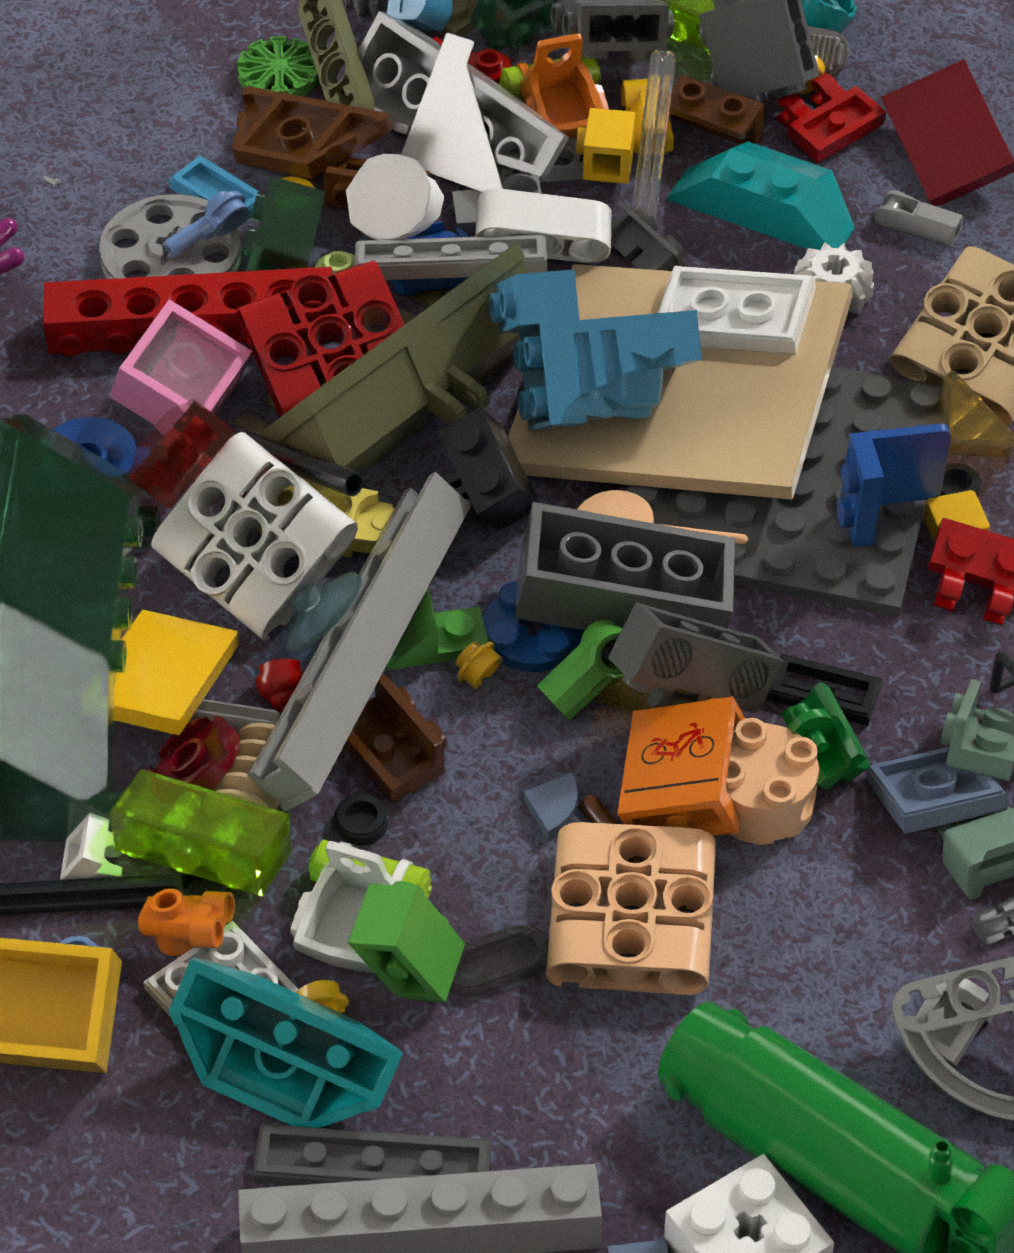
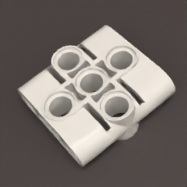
(251, 488)

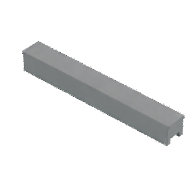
(359, 644)

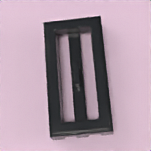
(793, 691)

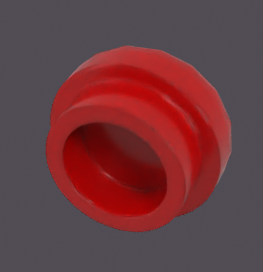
(278, 681)

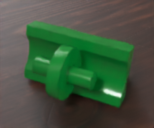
(826, 725)

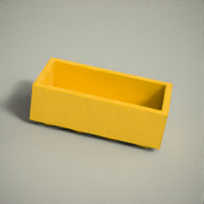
(57, 1004)

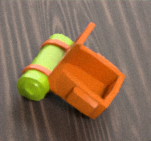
(558, 88)

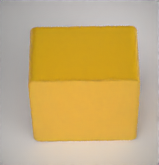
(960, 507)

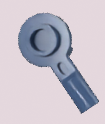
(223, 215)

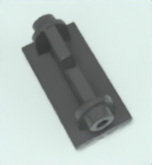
(637, 232)

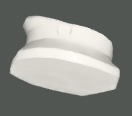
(393, 198)

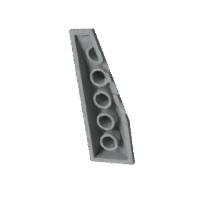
(398, 69)

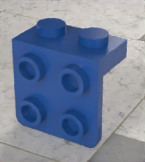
(887, 470)

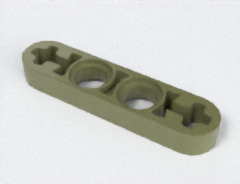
(340, 52)

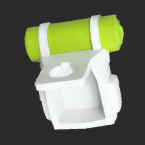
(330, 910)

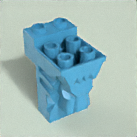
(590, 365)

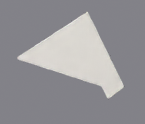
(448, 127)

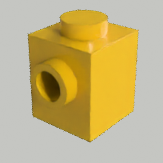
(607, 145)

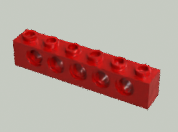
(120, 310)

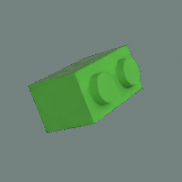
(406, 942)

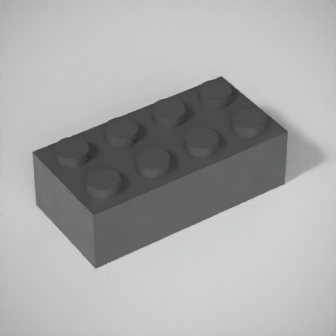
(599, 565)

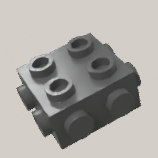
(614, 25)
(758, 46)

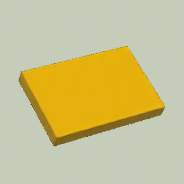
(169, 670)

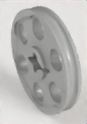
(149, 250)

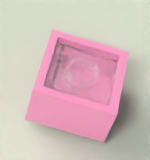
(179, 362)

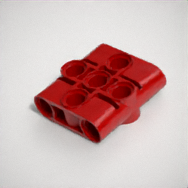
(359, 302)

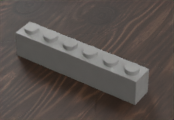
(429, 1214)

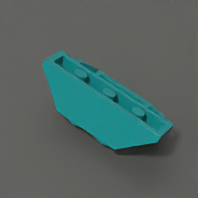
(768, 195)
(279, 1048)

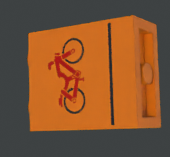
(681, 767)

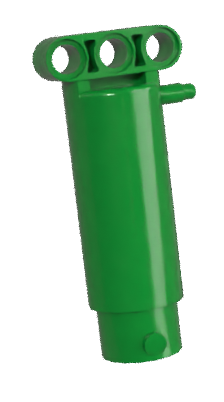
(837, 1137)

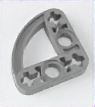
(928, 1058)

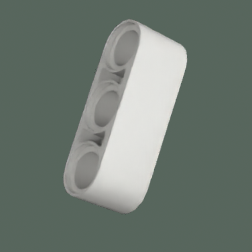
(573, 226)

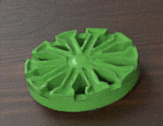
(278, 68)

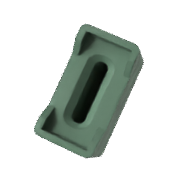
(979, 850)

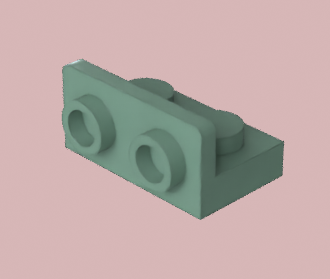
(979, 738)

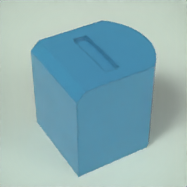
(422, 14)

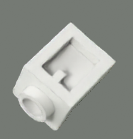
(955, 1040)

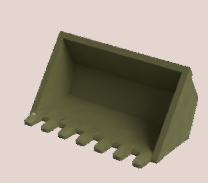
(405, 377)

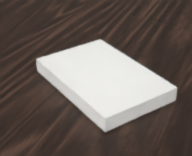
(743, 307)

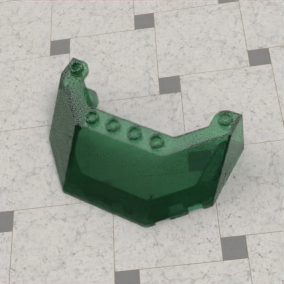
(62, 616)

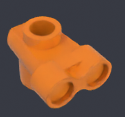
(186, 921)

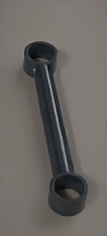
(89, 893)

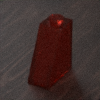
(178, 451)

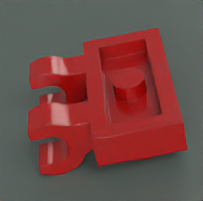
(837, 121)
(974, 557)

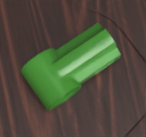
(583, 670)

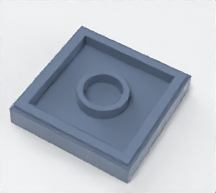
(928, 793)

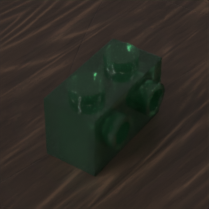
(511, 21)
(285, 226)

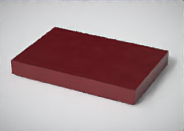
(948, 133)

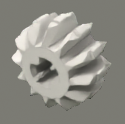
(840, 266)

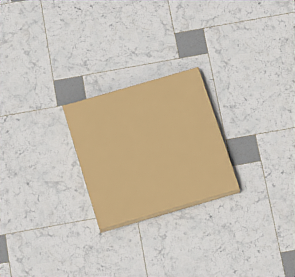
(721, 422)

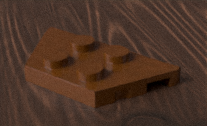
(301, 132)

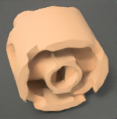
(771, 781)

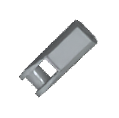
(919, 218)

